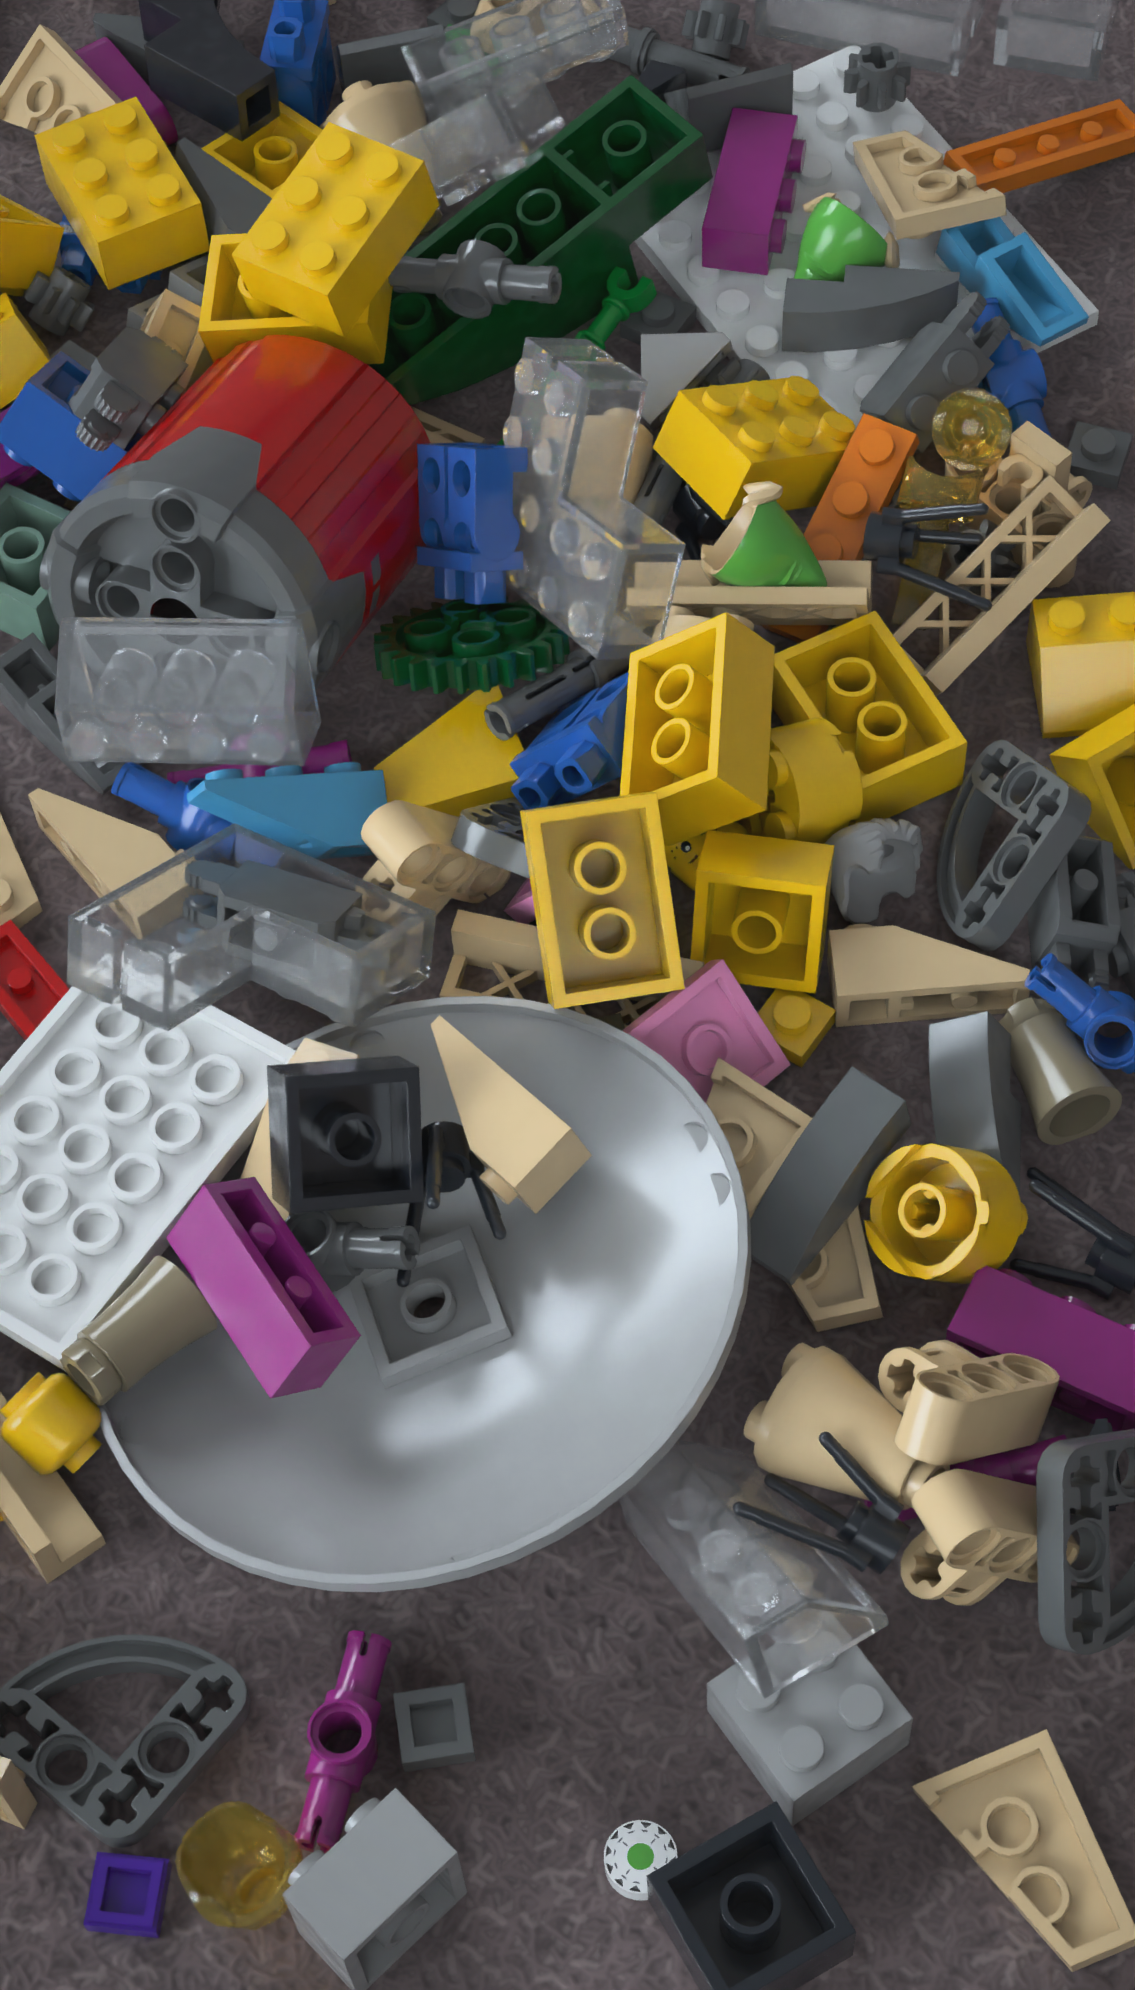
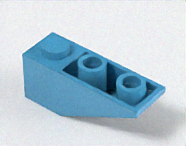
(302, 811)

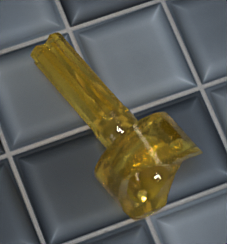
(971, 429)
(927, 489)

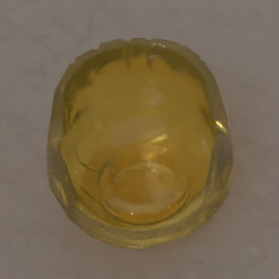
(237, 1866)

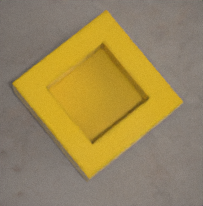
(796, 1022)

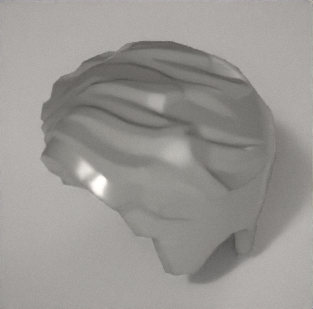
(871, 863)

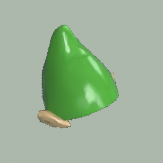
(840, 238)
(762, 546)

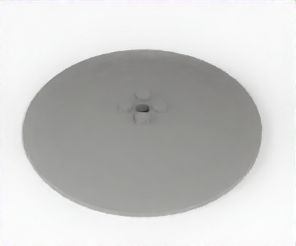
(535, 1385)

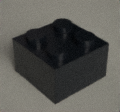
(345, 1133)
(751, 1908)

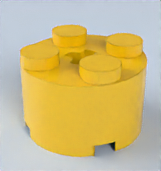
(810, 785)
(943, 1212)

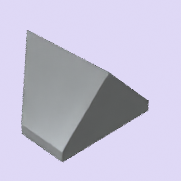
(676, 364)

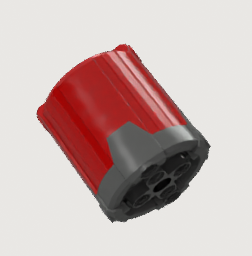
(255, 498)

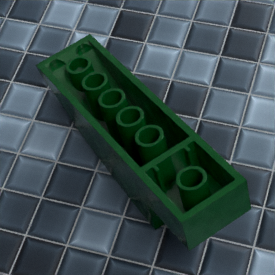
(567, 208)

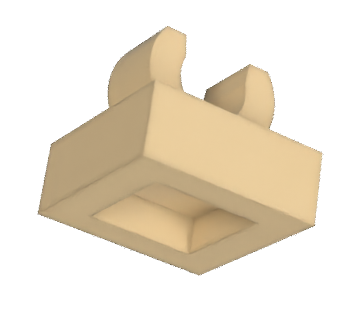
(1034, 458)

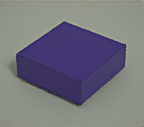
(127, 1894)

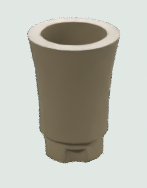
(1058, 1078)
(138, 1331)

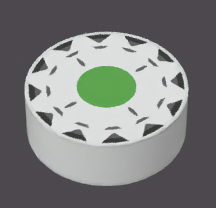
(635, 1852)

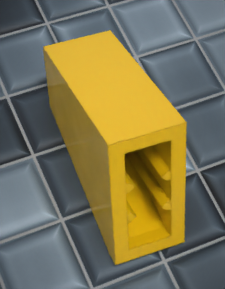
(454, 761)

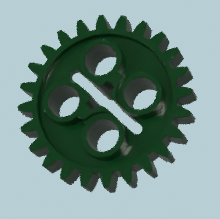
(468, 646)

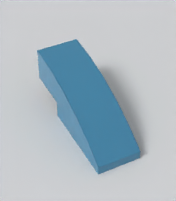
(1015, 274)

